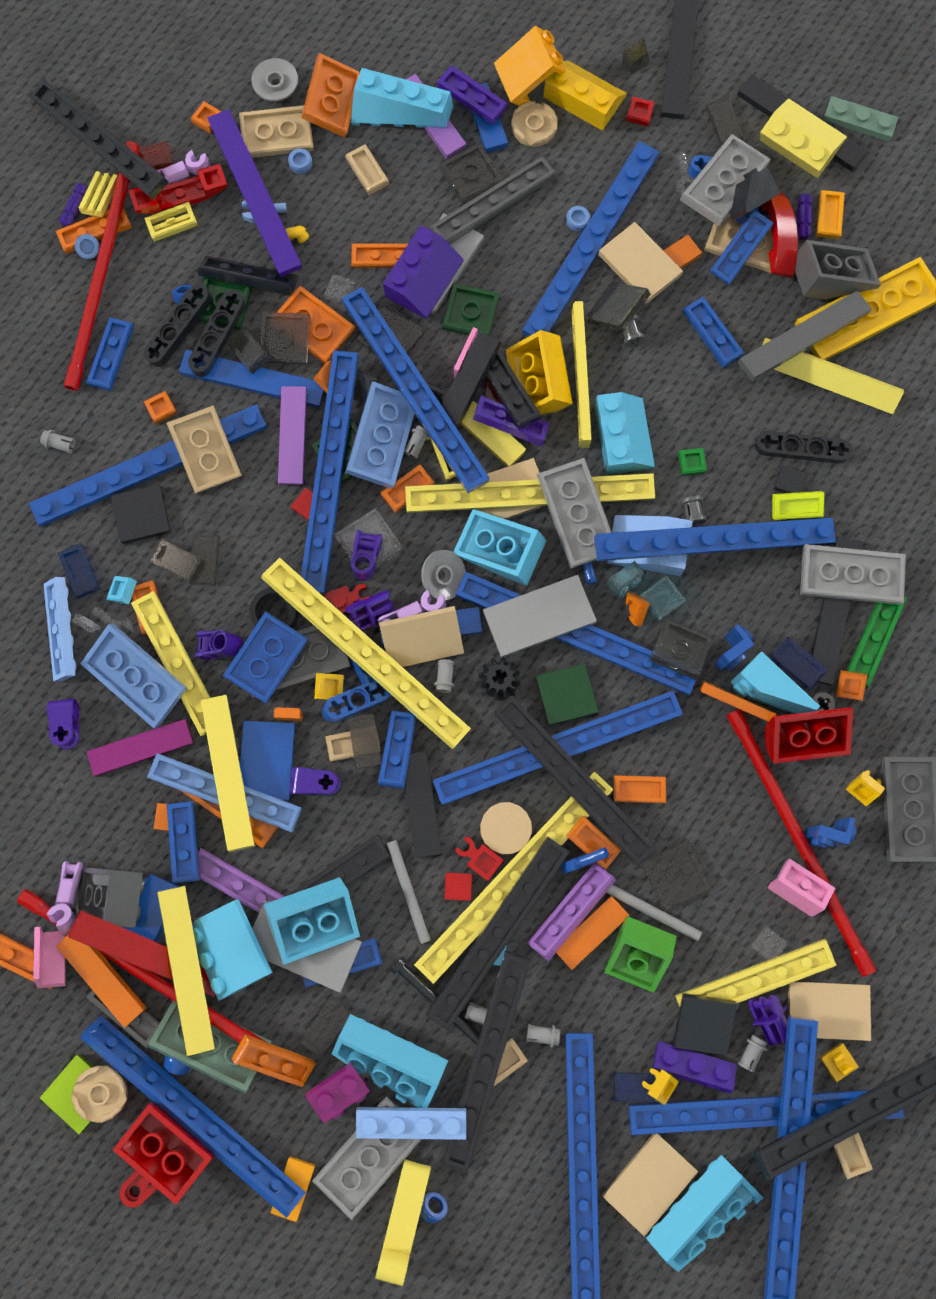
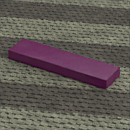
(140, 747)

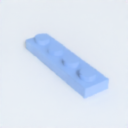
(59, 629)
(410, 1123)

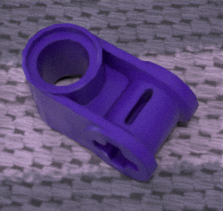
(366, 549)
(217, 645)
(63, 717)
(309, 782)

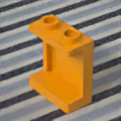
(528, 64)

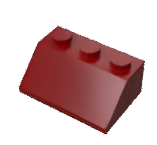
(809, 735)
(163, 1152)

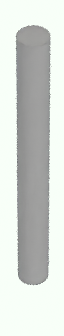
(408, 892)
(654, 912)

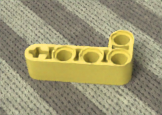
(403, 1223)

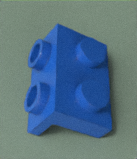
(741, 642)
(842, 834)

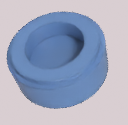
(300, 161)
(577, 218)
(87, 246)

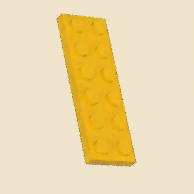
(898, 298)

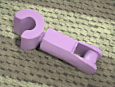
(180, 171)
(416, 608)
(66, 896)

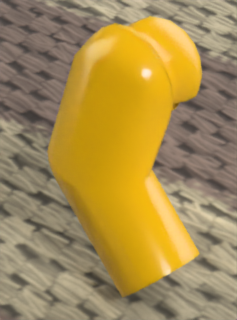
(297, 232)

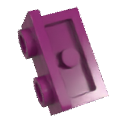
(338, 1093)

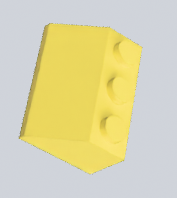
(802, 137)

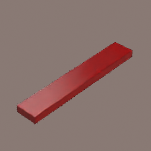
(126, 946)

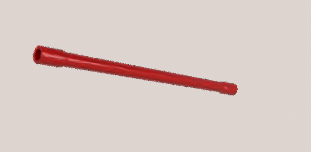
(75, 369)
(743, 731)
(40, 907)

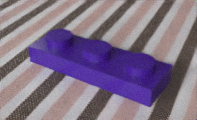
(472, 95)
(496, 416)
(695, 1067)

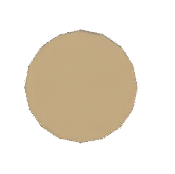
(540, 127)
(506, 828)
(100, 1093)

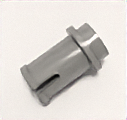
(57, 441)
(416, 442)
(444, 677)
(476, 1013)
(543, 1035)
(753, 1053)

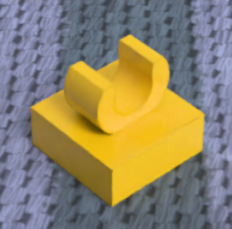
(328, 685)
(865, 788)
(838, 1062)
(662, 1087)

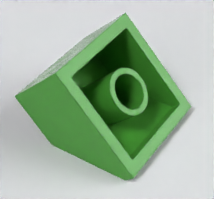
(641, 954)

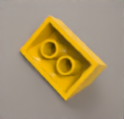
(583, 94)
(541, 370)

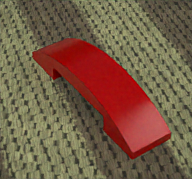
(192, 190)
(784, 234)

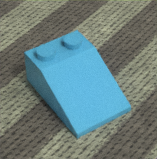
(500, 546)
(769, 685)

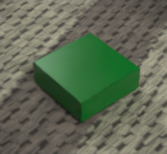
(692, 461)

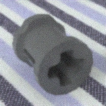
(632, 333)
(694, 510)
(822, 697)

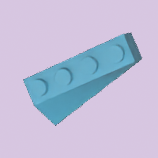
(399, 102)
(390, 1061)
(702, 1213)

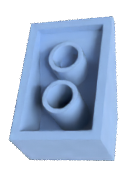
(666, 564)

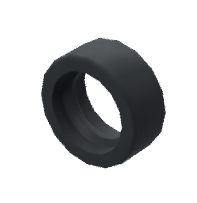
(262, 597)

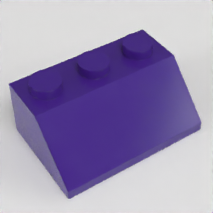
(422, 272)

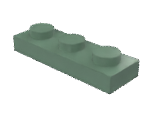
(860, 118)

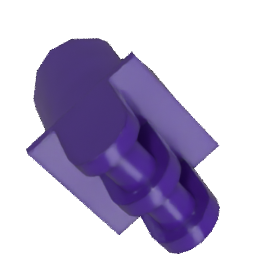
(371, 609)
(770, 1017)

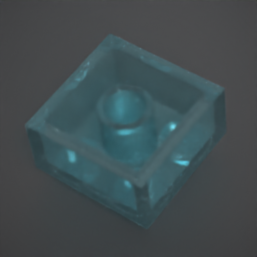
(624, 579)
(663, 598)

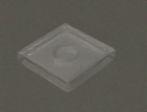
(372, 524)

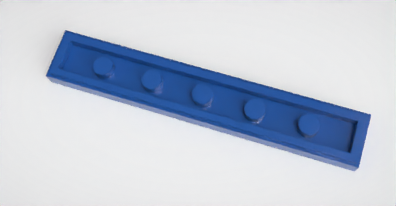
(262, 381)

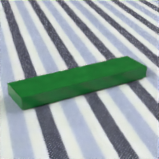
(875, 639)

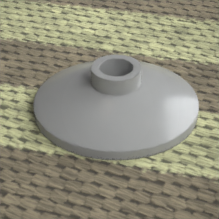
(271, 72)
(451, 571)

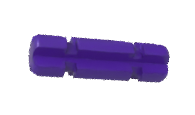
(72, 206)
(804, 216)

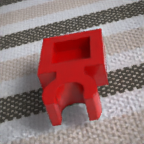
(342, 597)
(482, 861)

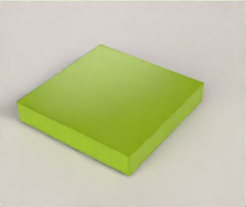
(59, 1094)

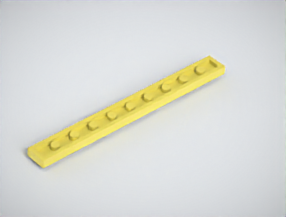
(520, 493)
(365, 653)
(481, 910)

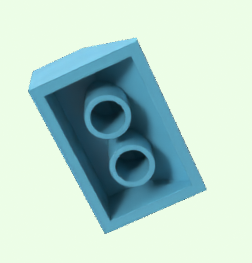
(623, 433)
(312, 920)
(229, 950)

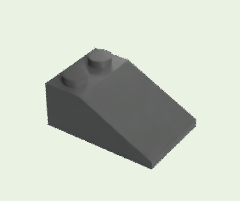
(834, 270)
(111, 895)

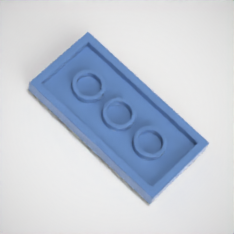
(381, 436)
(133, 676)

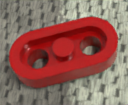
(144, 1185)

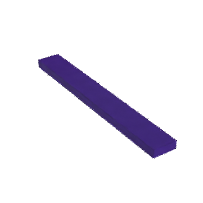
(254, 193)

